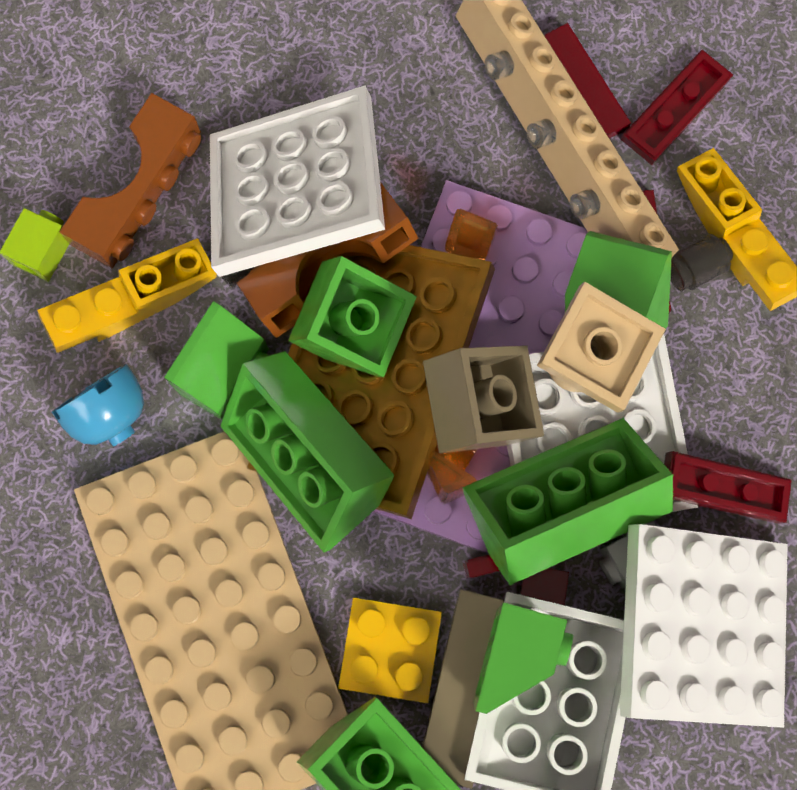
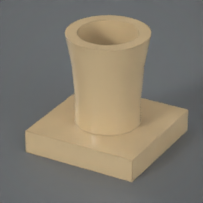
(600, 348)

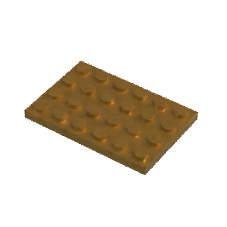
(395, 409)

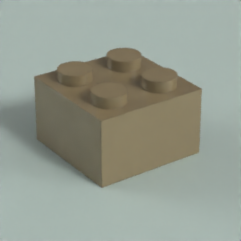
(483, 398)

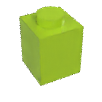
(36, 243)

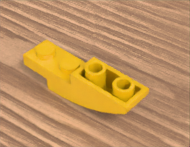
(735, 216)
(128, 299)

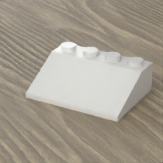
(564, 727)

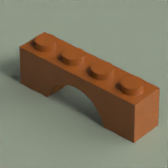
(107, 224)
(281, 286)

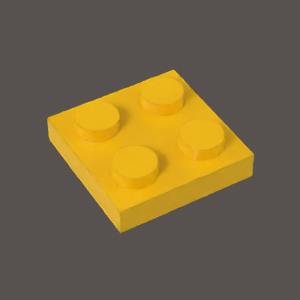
(390, 650)

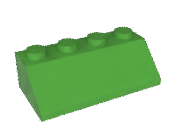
(304, 449)
(569, 499)
(520, 654)
(372, 754)

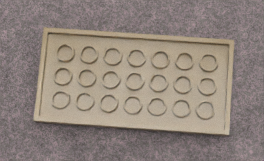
(213, 617)

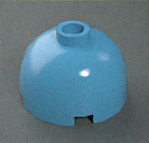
(103, 409)

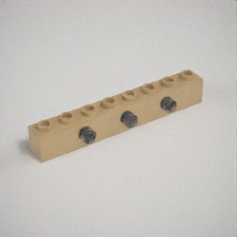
(560, 123)

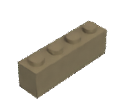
(452, 712)

